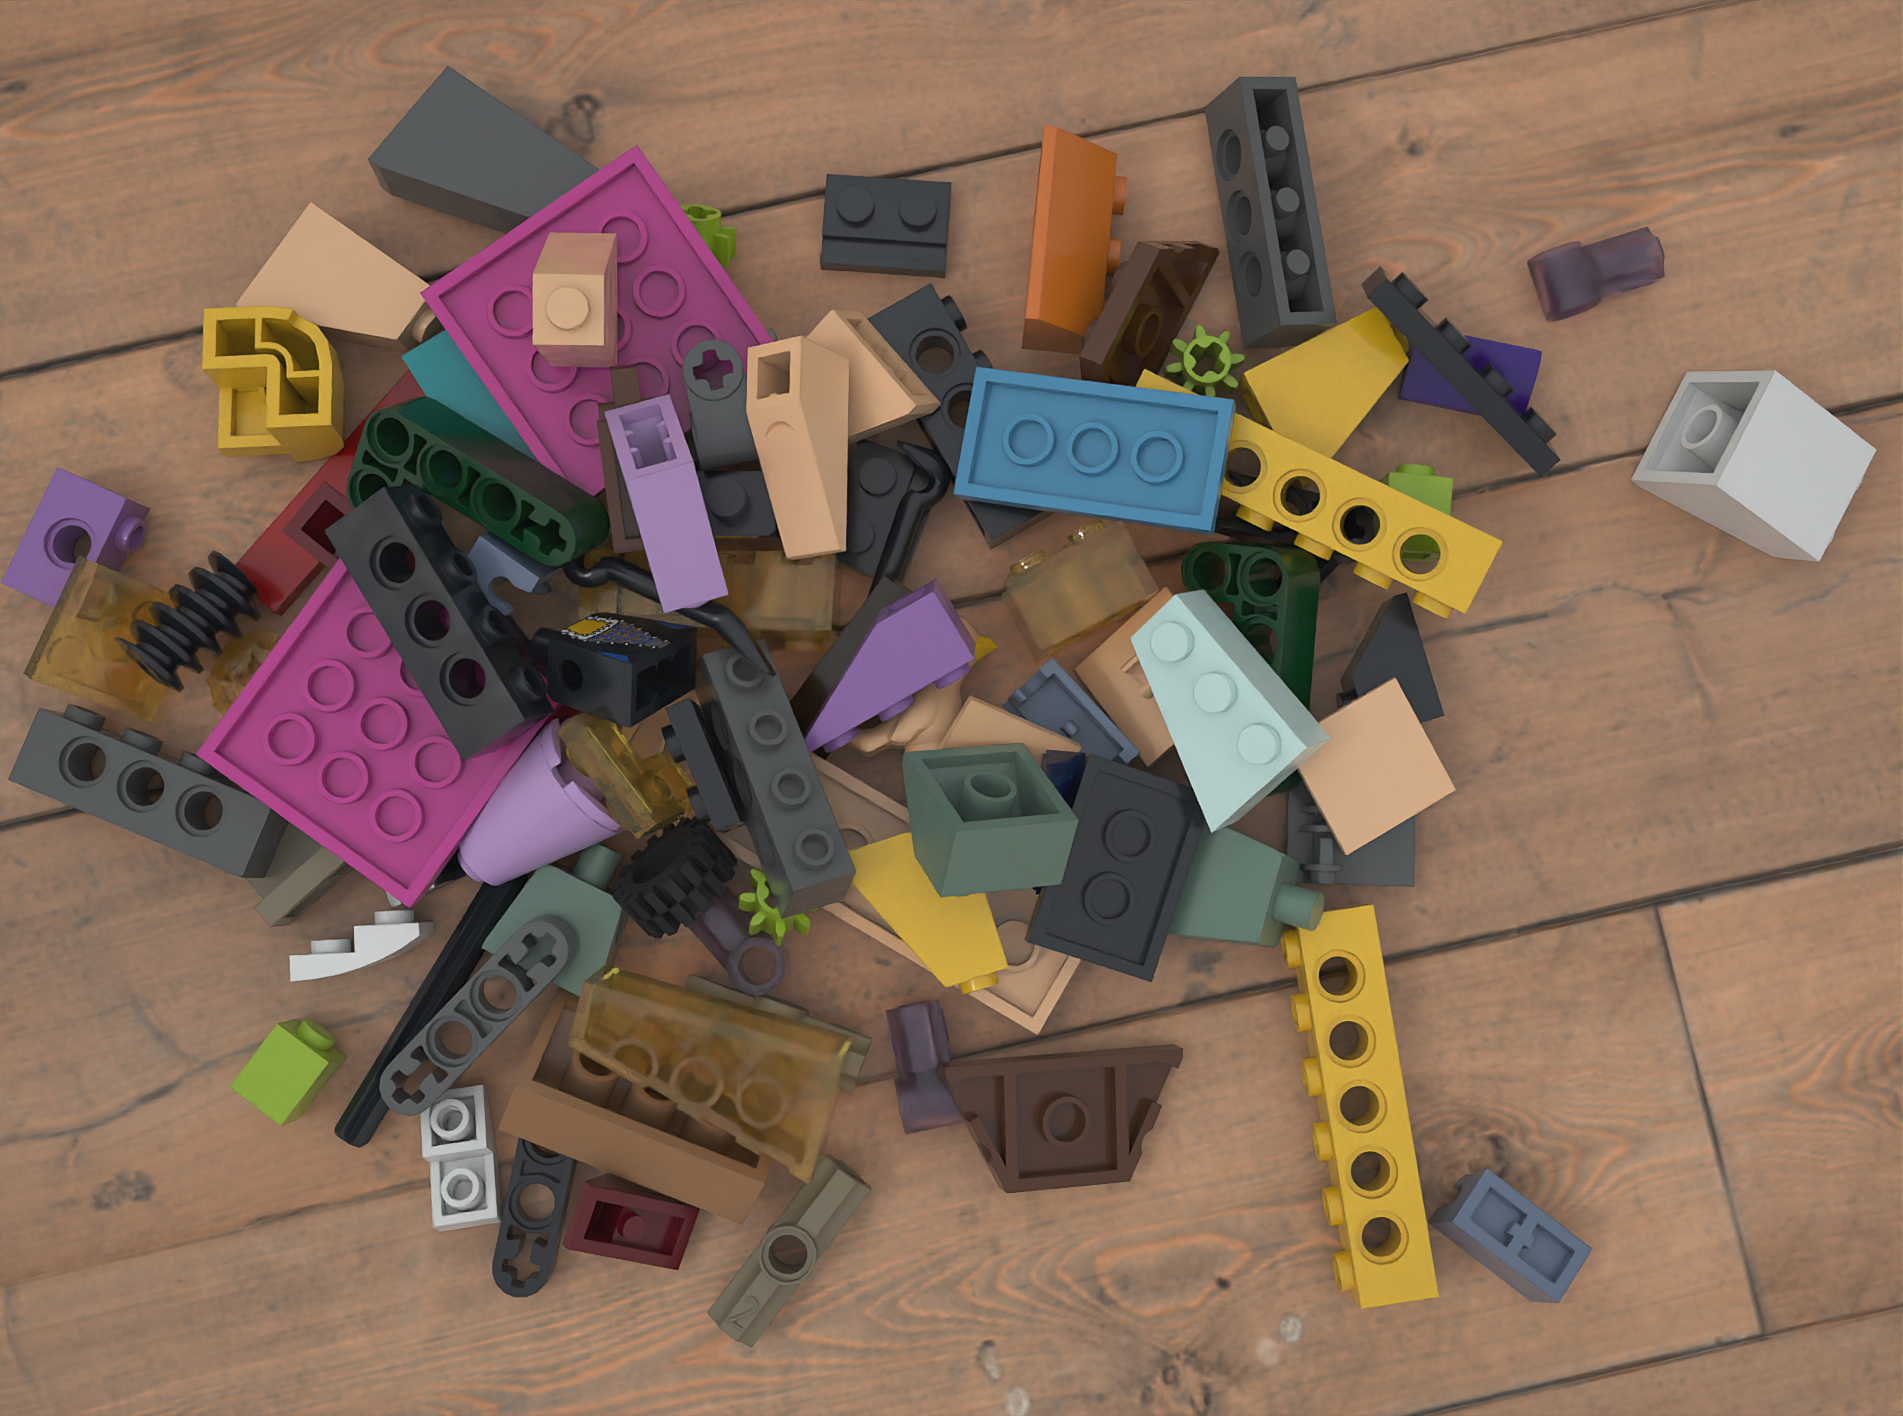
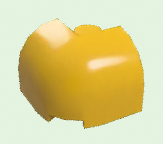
(274, 382)

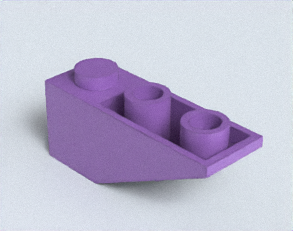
(903, 651)

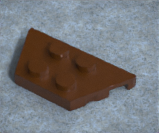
(1144, 310)
(1061, 1114)

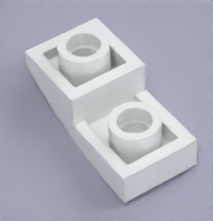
(373, 944)
(462, 1159)

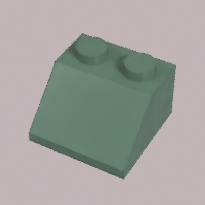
(986, 819)

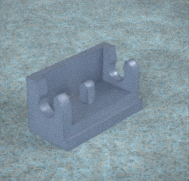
(500, 562)
(1063, 707)
(1512, 1237)

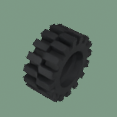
(674, 877)

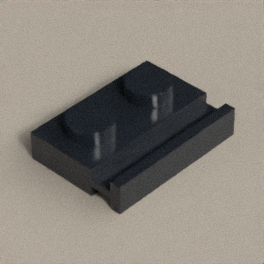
(885, 225)
(874, 488)
(692, 741)

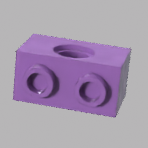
(64, 515)

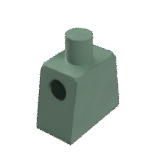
(1242, 893)
(581, 900)

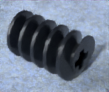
(193, 622)

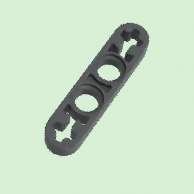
(476, 1013)

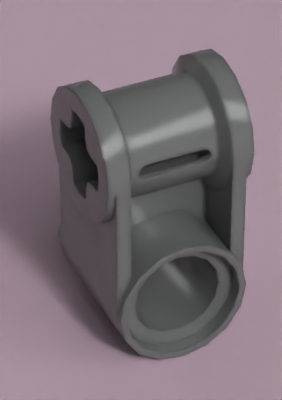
(719, 415)

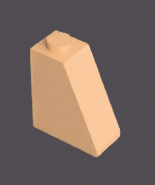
(344, 286)
(576, 300)
(880, 383)

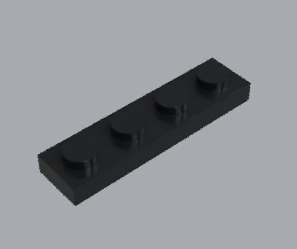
(1445, 348)

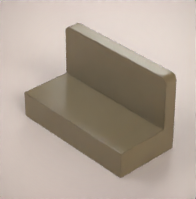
(296, 877)

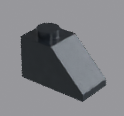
(1393, 650)

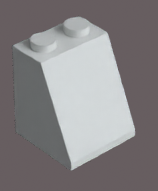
(1756, 461)

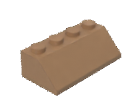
(627, 1130)

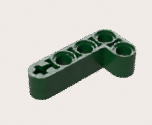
(476, 476)
(1264, 606)

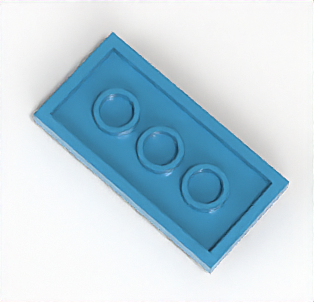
(1095, 450)

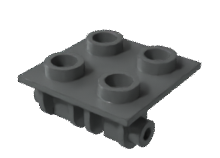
(1381, 862)

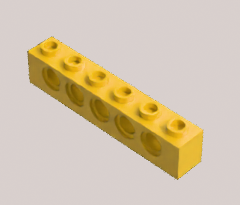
(1463, 549)
(1404, 1264)

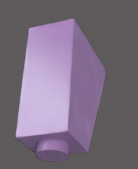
(667, 503)

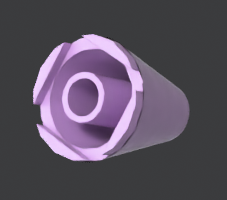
(536, 815)

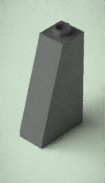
(474, 157)

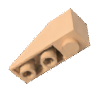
(801, 439)

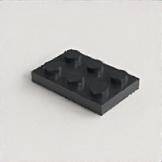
(1121, 869)

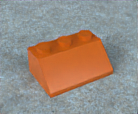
(1071, 241)

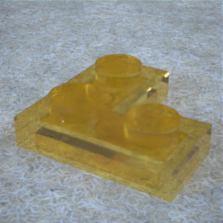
(638, 791)

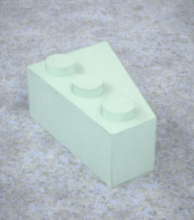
(1223, 707)

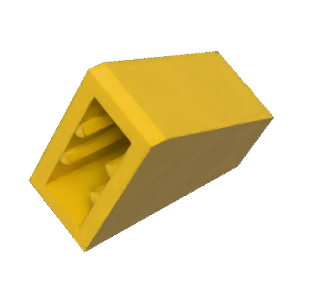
(1326, 383)
(946, 933)

